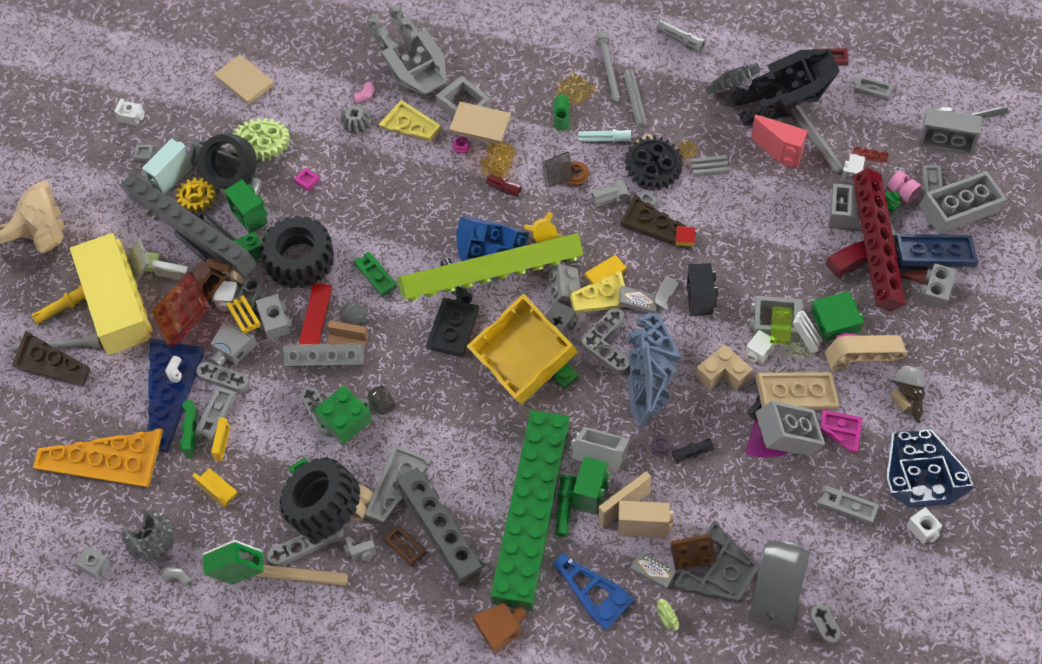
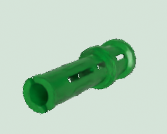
(565, 498)

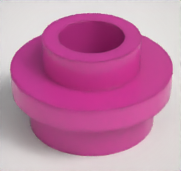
(461, 141)

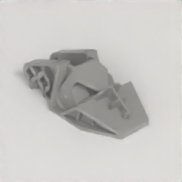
(426, 68)

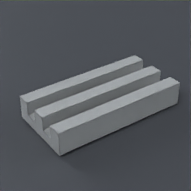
(873, 90)
(709, 162)

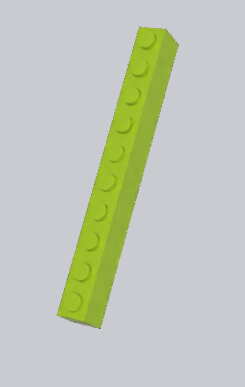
(489, 266)

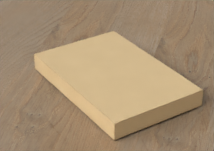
(244, 79)
(480, 123)
(633, 491)

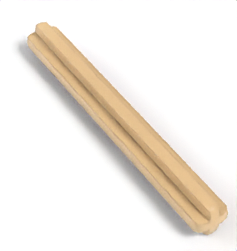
(304, 575)

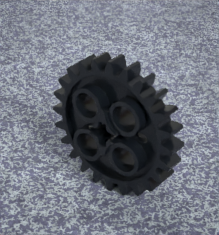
(667, 156)

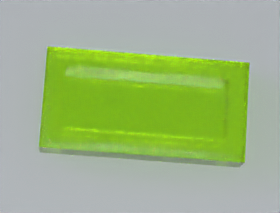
(781, 325)

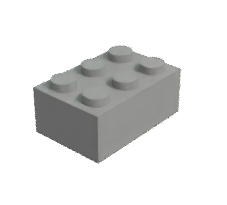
(950, 131)
(790, 428)

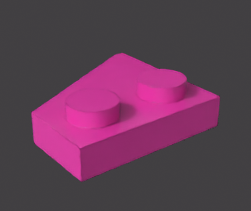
(842, 429)

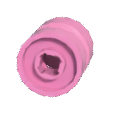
(903, 186)

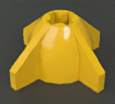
(543, 229)

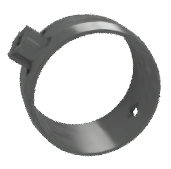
(779, 585)

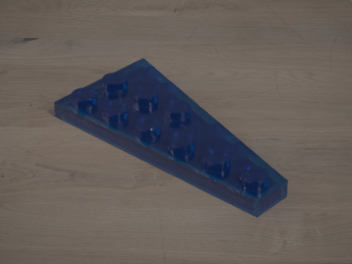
(166, 396)

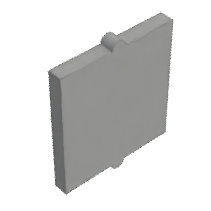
(138, 259)

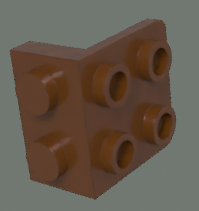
(693, 551)

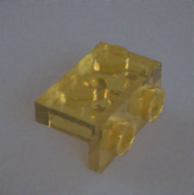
(498, 159)

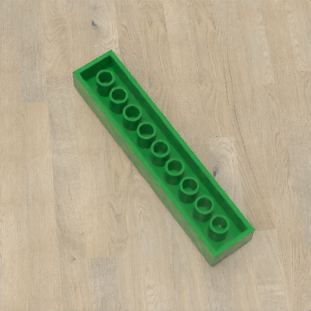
(530, 511)

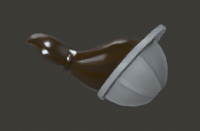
(913, 384)

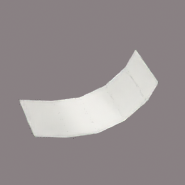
(665, 290)

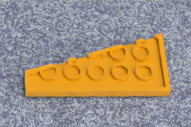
(111, 459)

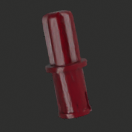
(503, 185)

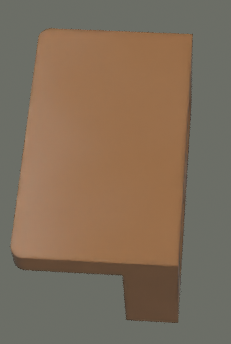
(346, 333)

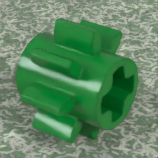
(892, 200)

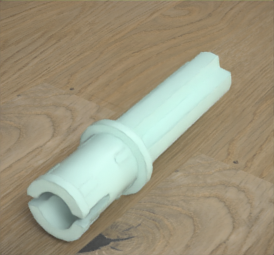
(604, 136)

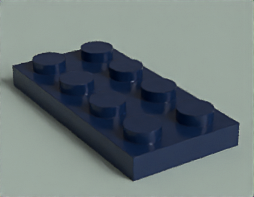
(937, 249)

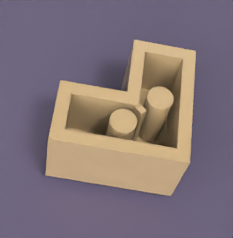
(724, 365)

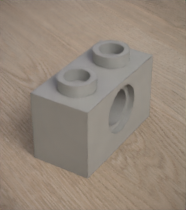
(271, 307)

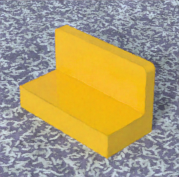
(215, 487)

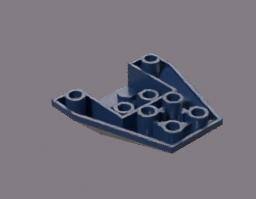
(925, 470)

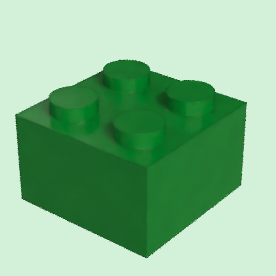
(246, 206)
(343, 415)
(591, 485)

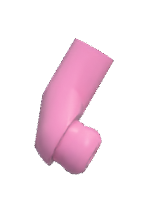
(366, 93)

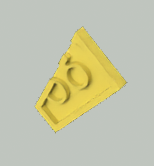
(410, 122)
(598, 296)

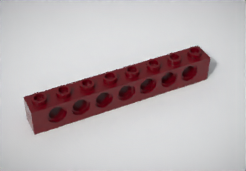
(878, 240)

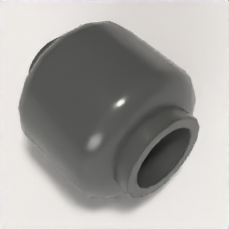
(353, 314)

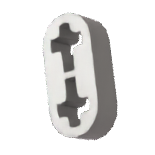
(828, 622)

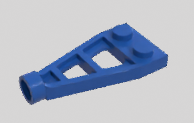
(611, 608)

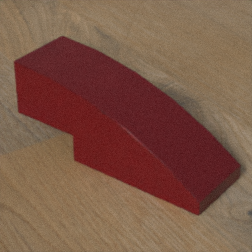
(847, 259)

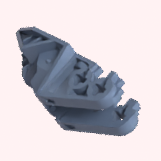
(650, 367)

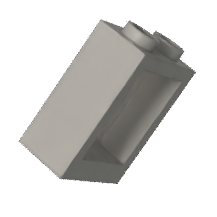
(454, 90)
(768, 302)
(600, 446)

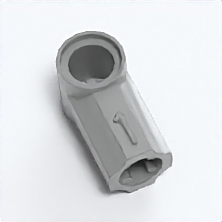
(615, 193)

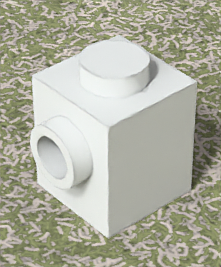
(225, 293)

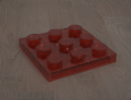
(180, 309)

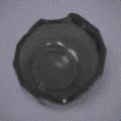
(380, 400)

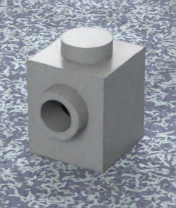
(93, 563)

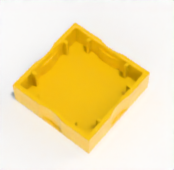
(522, 349)

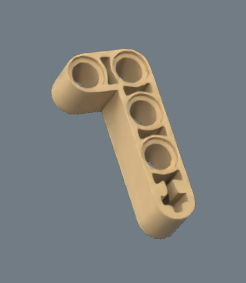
(863, 349)

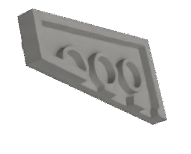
(386, 495)

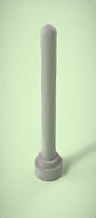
(602, 39)
(91, 340)

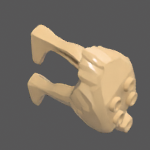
(35, 219)

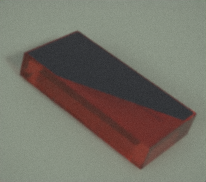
(913, 273)

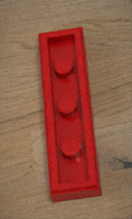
(316, 314)

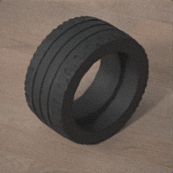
(208, 154)

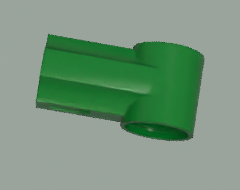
(561, 112)

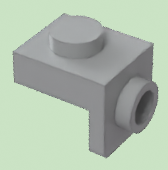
(361, 551)

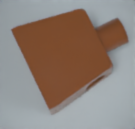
(499, 625)

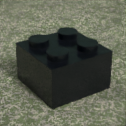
(701, 289)

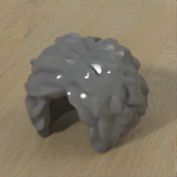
(153, 539)

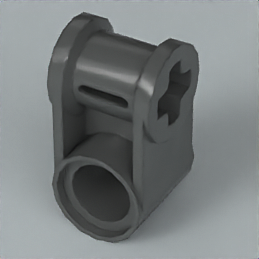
(250, 295)

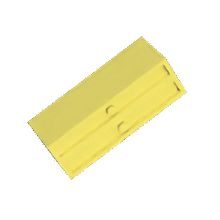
(111, 293)

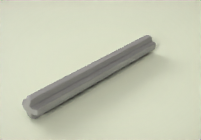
(816, 138)

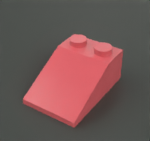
(780, 140)

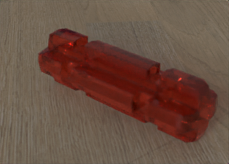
(871, 154)

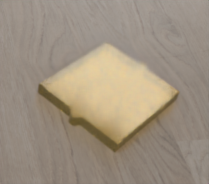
(576, 88)

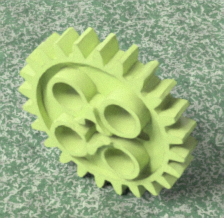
(265, 137)

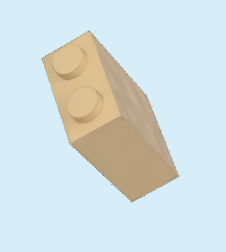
(644, 519)

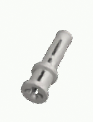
(687, 38)

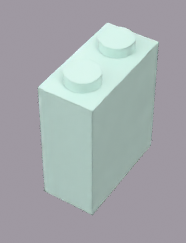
(168, 166)

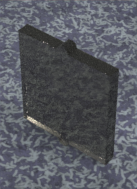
(557, 169)

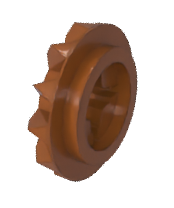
(583, 173)

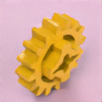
(194, 195)

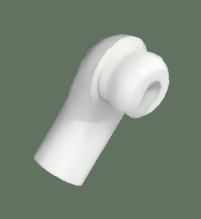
(172, 371)

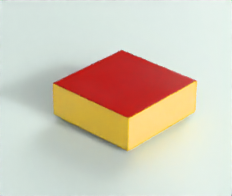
(685, 236)

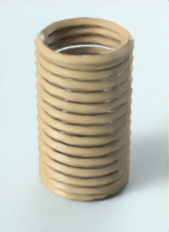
(901, 400)

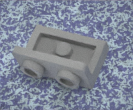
(563, 282)

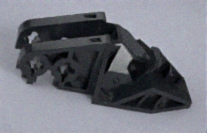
(801, 75)

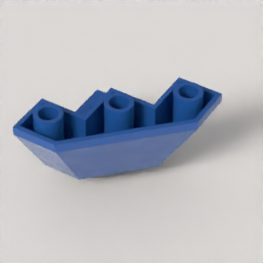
(483, 238)

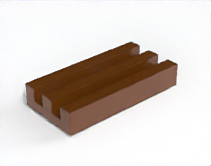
(416, 557)

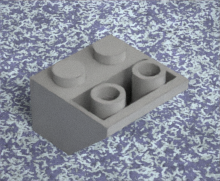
(844, 208)

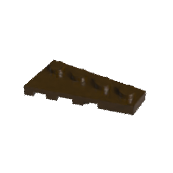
(648, 221)
(43, 359)

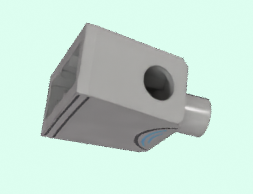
(231, 344)

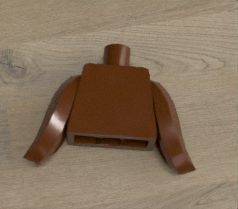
(211, 275)

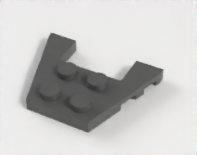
(728, 576)

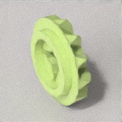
(667, 615)

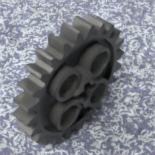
(732, 78)

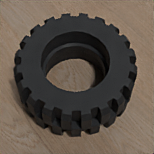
(302, 270)
(331, 510)

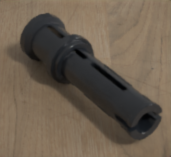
(461, 293)

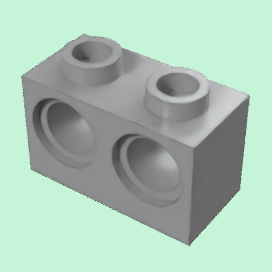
(939, 286)

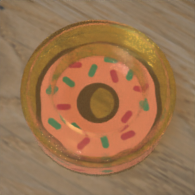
(688, 149)

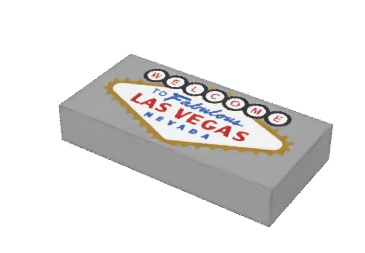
(637, 299)
(653, 570)

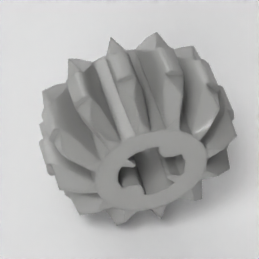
(355, 118)

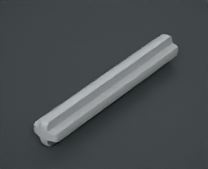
(635, 98)

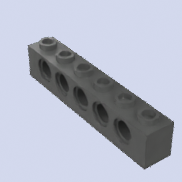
(460, 570)

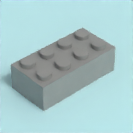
(962, 202)

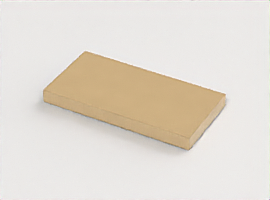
(804, 390)

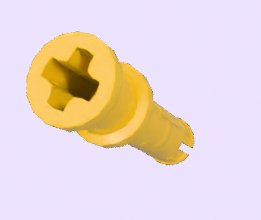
(68, 300)

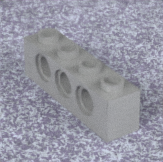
(323, 354)

